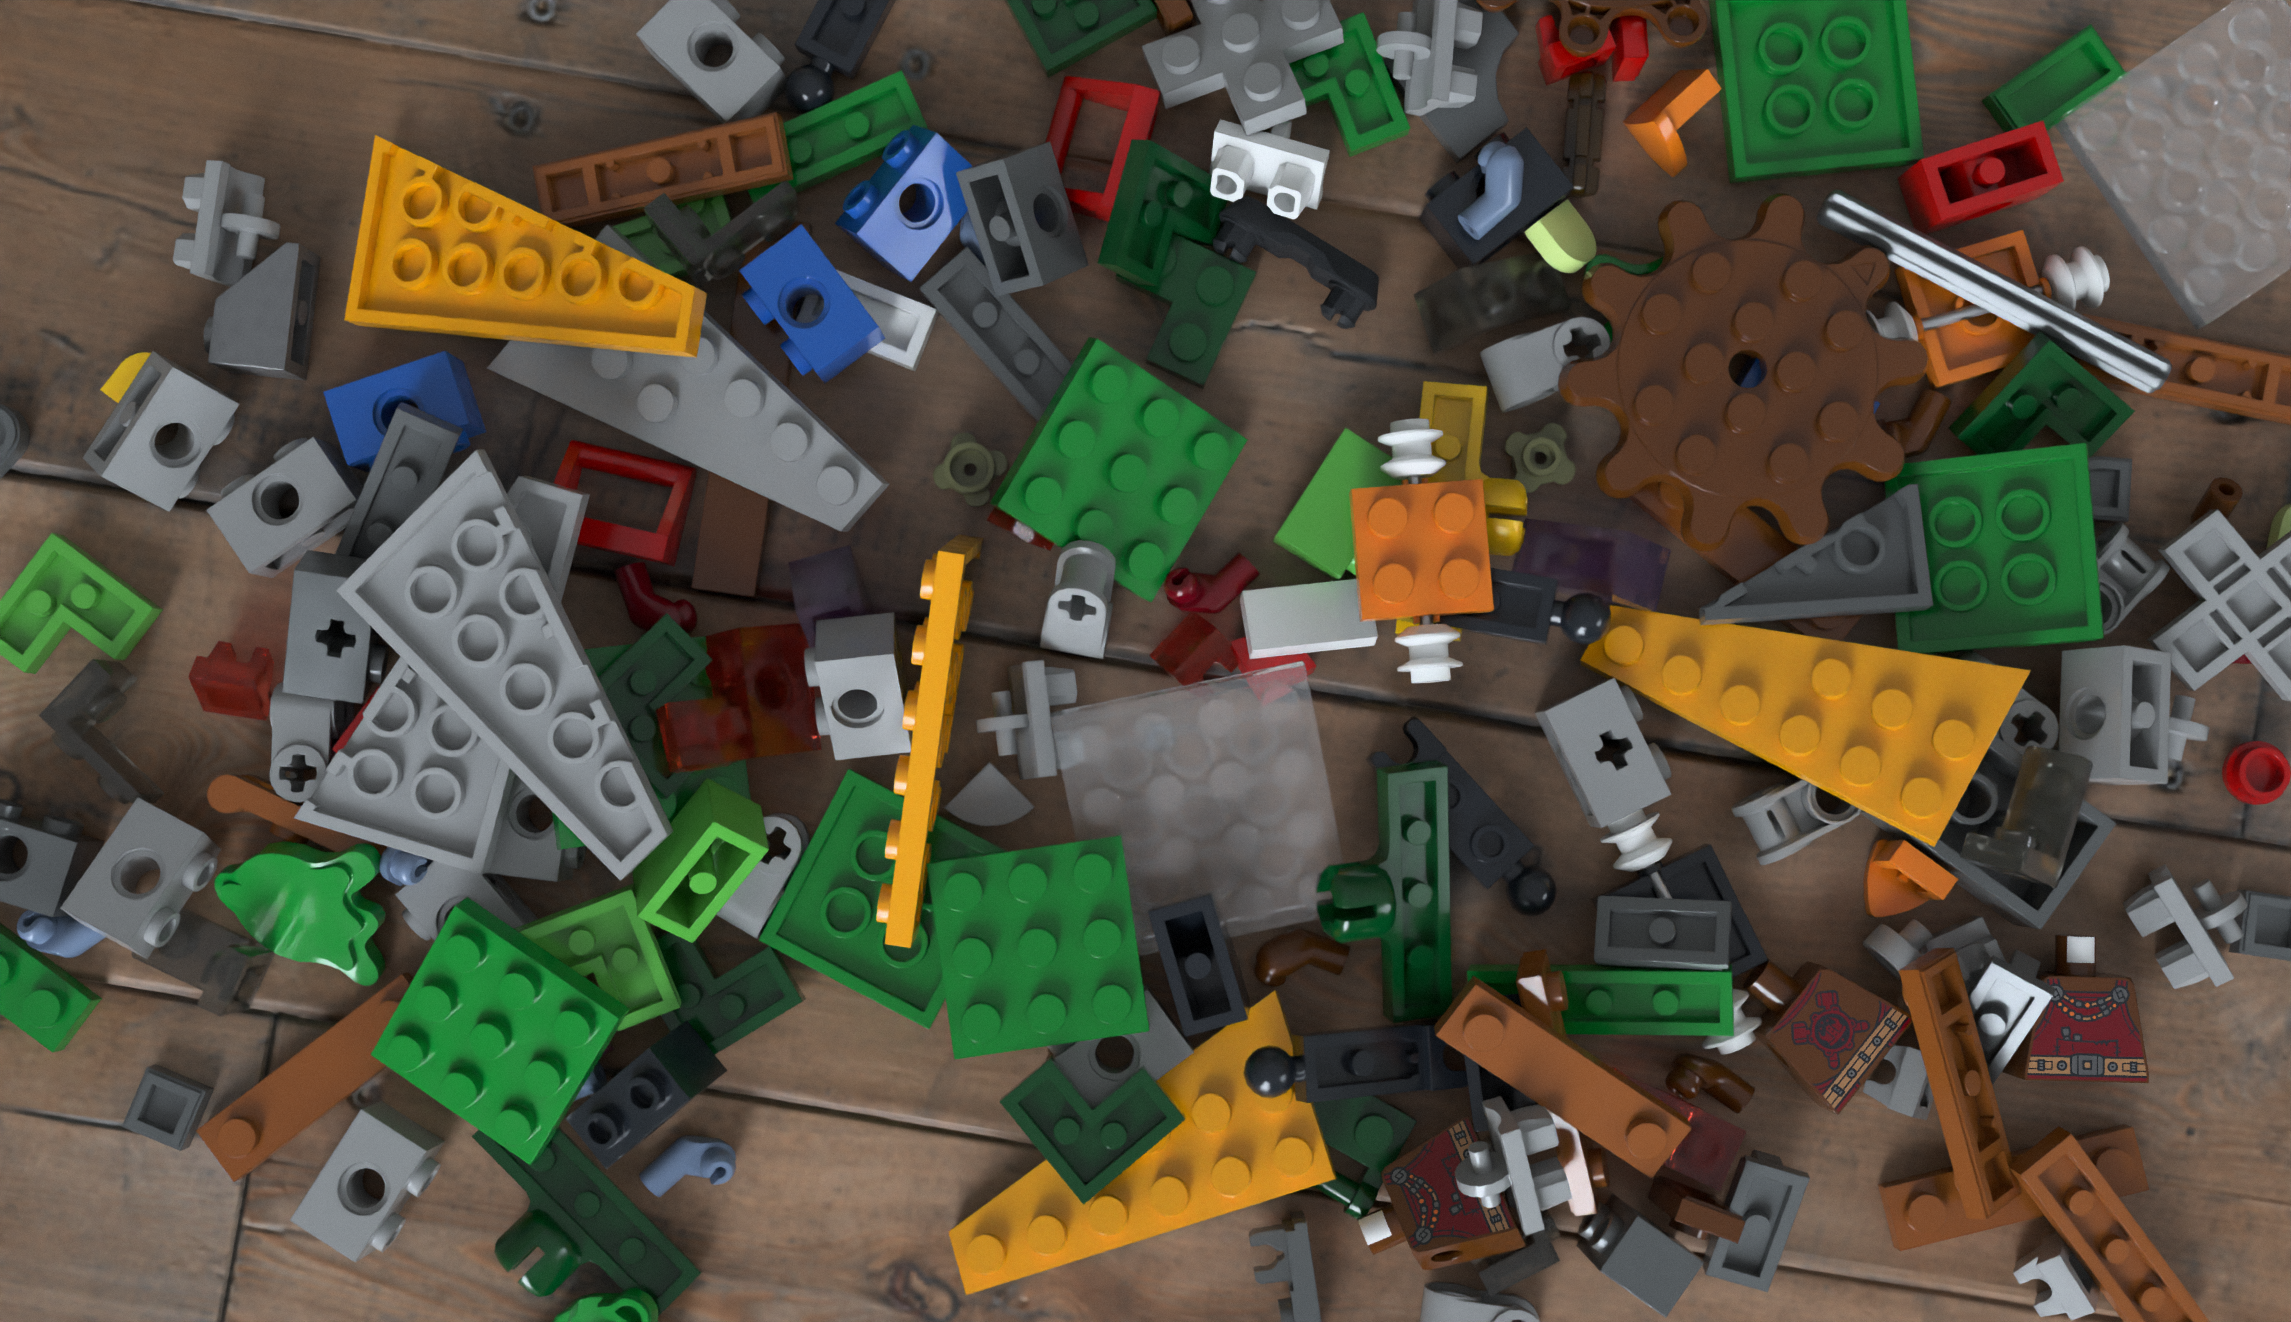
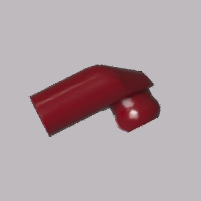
(1209, 592)
(645, 606)

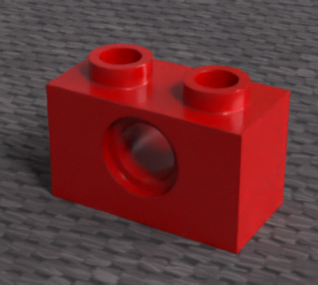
(1980, 178)

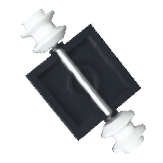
(1692, 877)

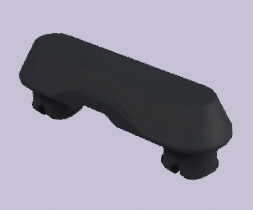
(1350, 282)

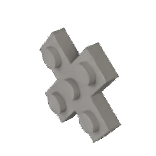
(1247, 52)
(2239, 606)

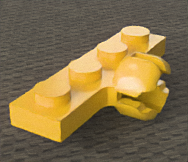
(1461, 416)

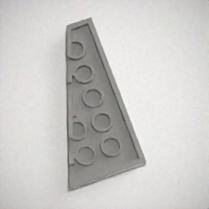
(707, 410)
(490, 637)
(413, 765)

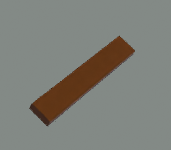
(733, 516)

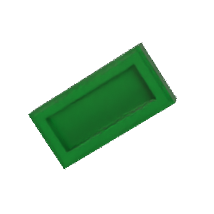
(2055, 83)

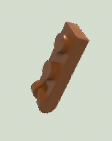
(256, 795)

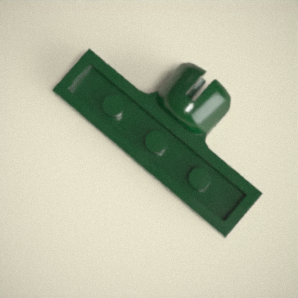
(1401, 892)
(583, 1218)

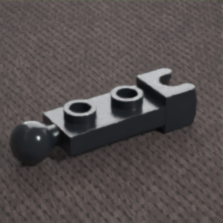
(837, 40)
(1528, 608)
(1479, 830)
(1354, 1063)

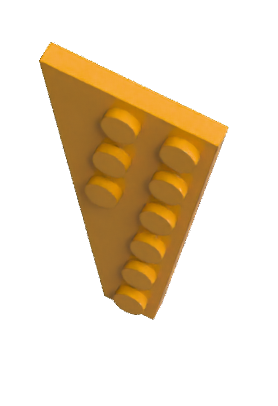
(479, 265)
(930, 716)
(1849, 717)
(1217, 1161)

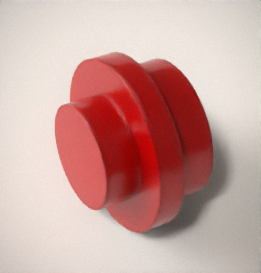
(2256, 772)

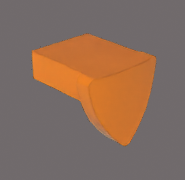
(1666, 111)
(1902, 879)

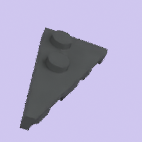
(1857, 569)

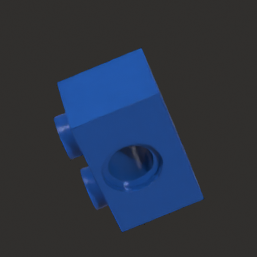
(872, 208)
(799, 269)
(366, 406)

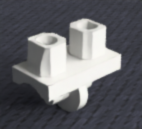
(1267, 164)

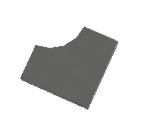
(1472, 125)

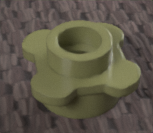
(1550, 443)
(966, 452)

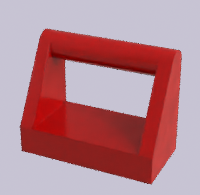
(1142, 109)
(655, 547)

